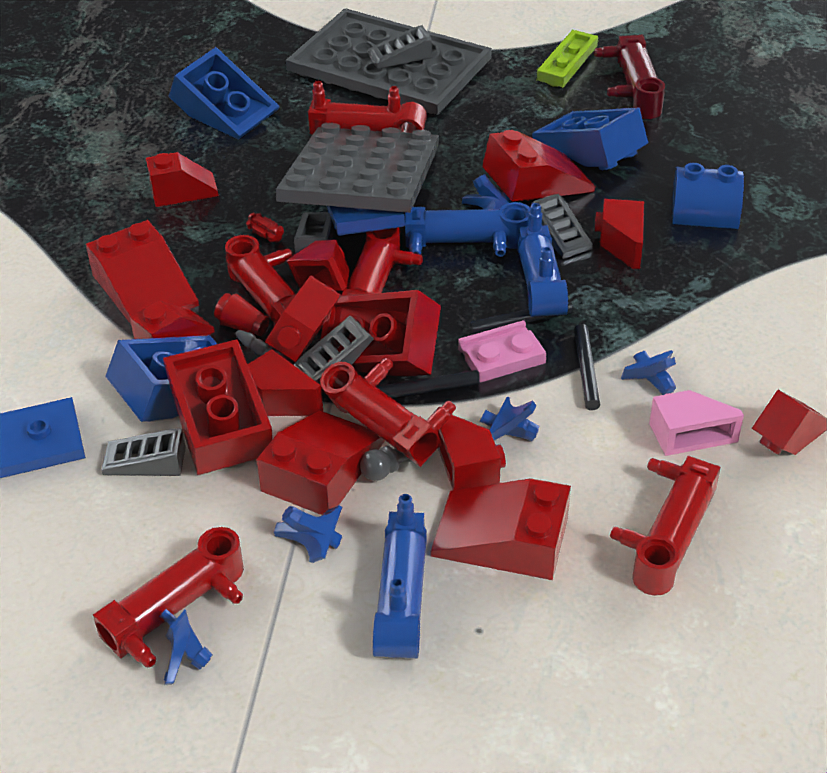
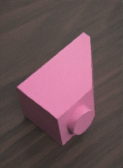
(693, 422)

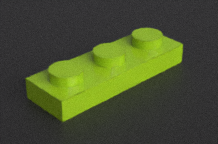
(567, 58)

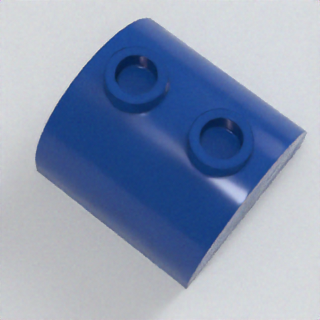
(708, 196)

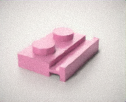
(502, 351)

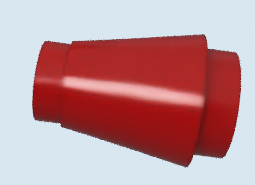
(239, 314)

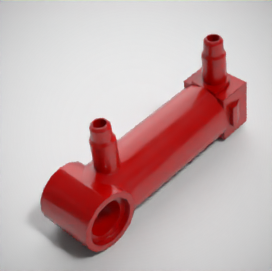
(373, 116)
(376, 260)
(258, 275)
(381, 413)
(675, 526)
(211, 565)

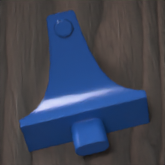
(488, 197)
(653, 370)
(512, 421)
(311, 531)
(182, 642)

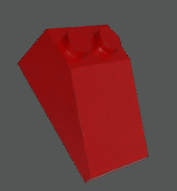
(531, 168)
(138, 270)
(401, 325)
(218, 406)
(315, 461)
(505, 526)

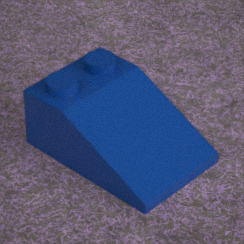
(221, 95)
(596, 136)
(141, 377)

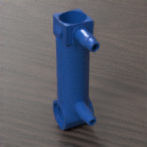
(466, 226)
(545, 288)
(401, 584)

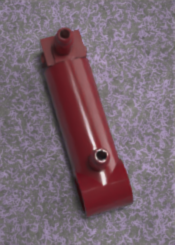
(639, 73)

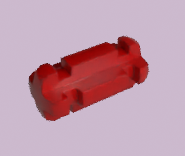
(265, 227)

